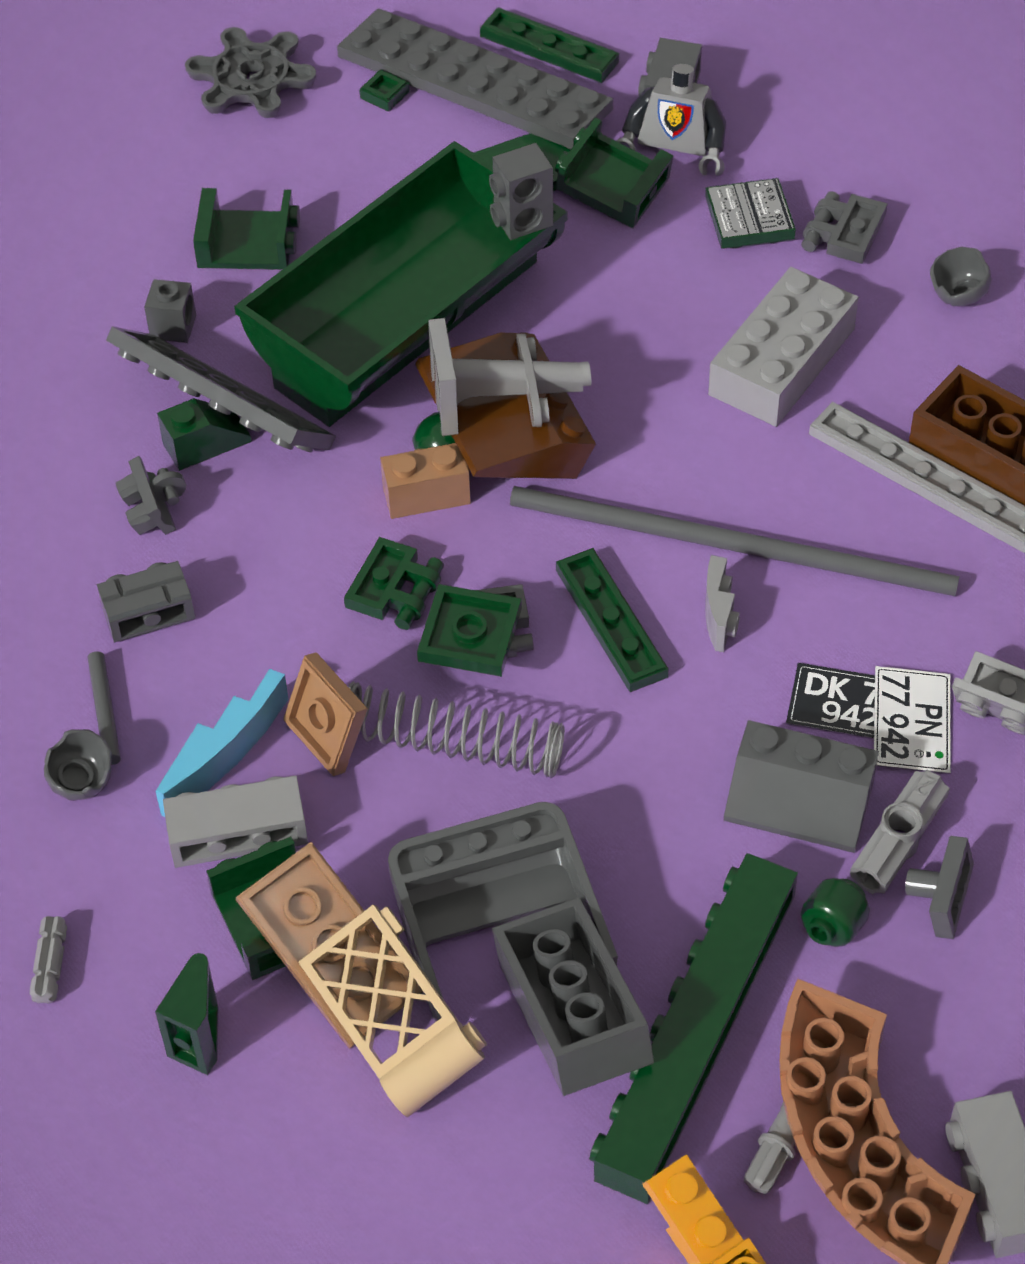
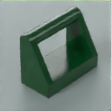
(190, 1017)

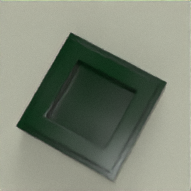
(384, 90)

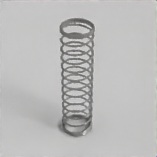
(550, 757)

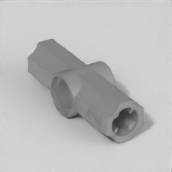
(890, 849)

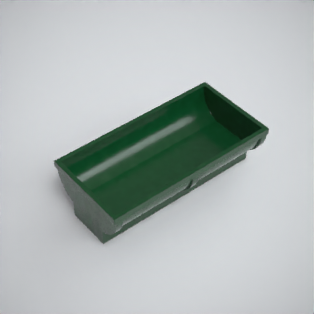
(364, 294)

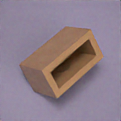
(425, 480)

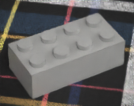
(782, 346)

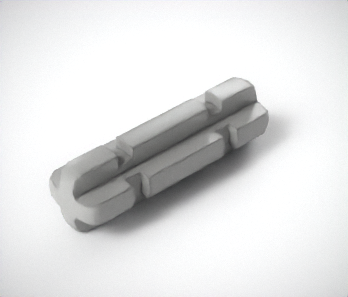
(48, 959)

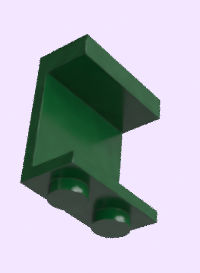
(244, 236)
(231, 879)

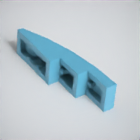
(214, 752)

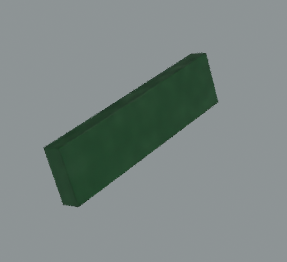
(549, 45)
(612, 620)

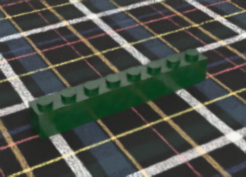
(695, 1027)

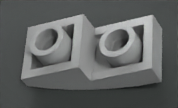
(719, 604)

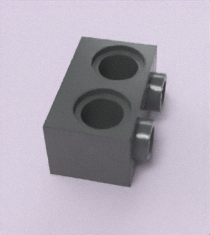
(522, 191)

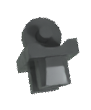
(155, 494)

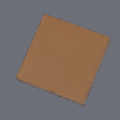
(325, 714)

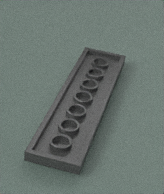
(474, 77)

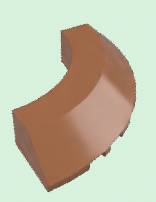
(850, 1137)

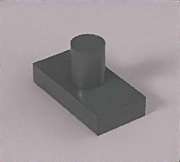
(944, 887)

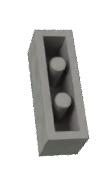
(233, 820)
(992, 1149)

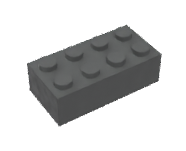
(573, 996)

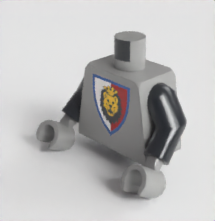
(678, 118)

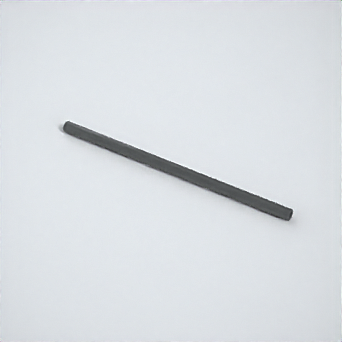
(735, 541)

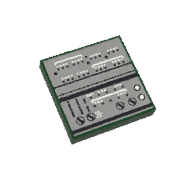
(750, 213)

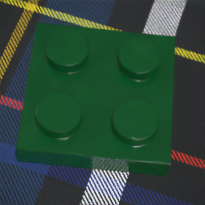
(469, 630)

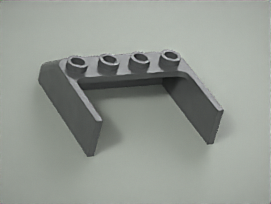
(488, 876)

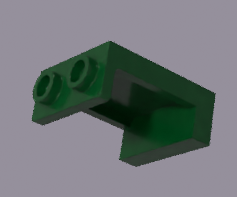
(611, 175)

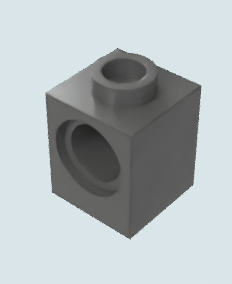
(170, 310)

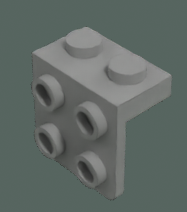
(994, 690)

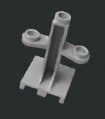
(484, 377)

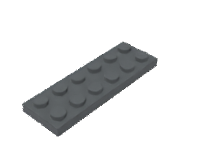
(223, 391)

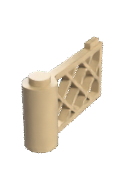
(429, 1060)

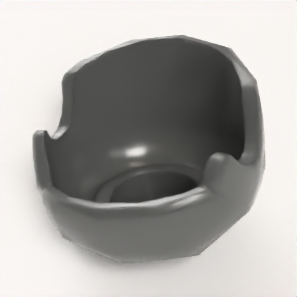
(960, 276)
(78, 765)

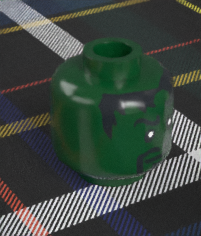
(836, 910)

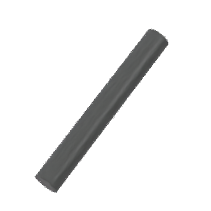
(103, 703)

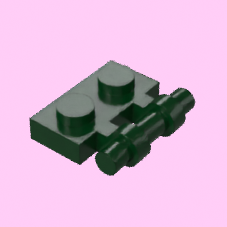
(382, 577)

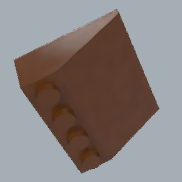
(498, 430)

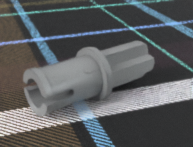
(774, 1151)

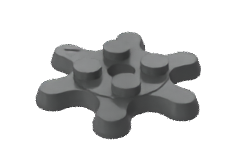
(243, 56)

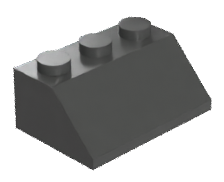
(801, 786)

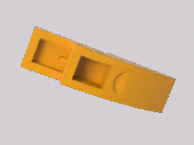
(697, 1219)

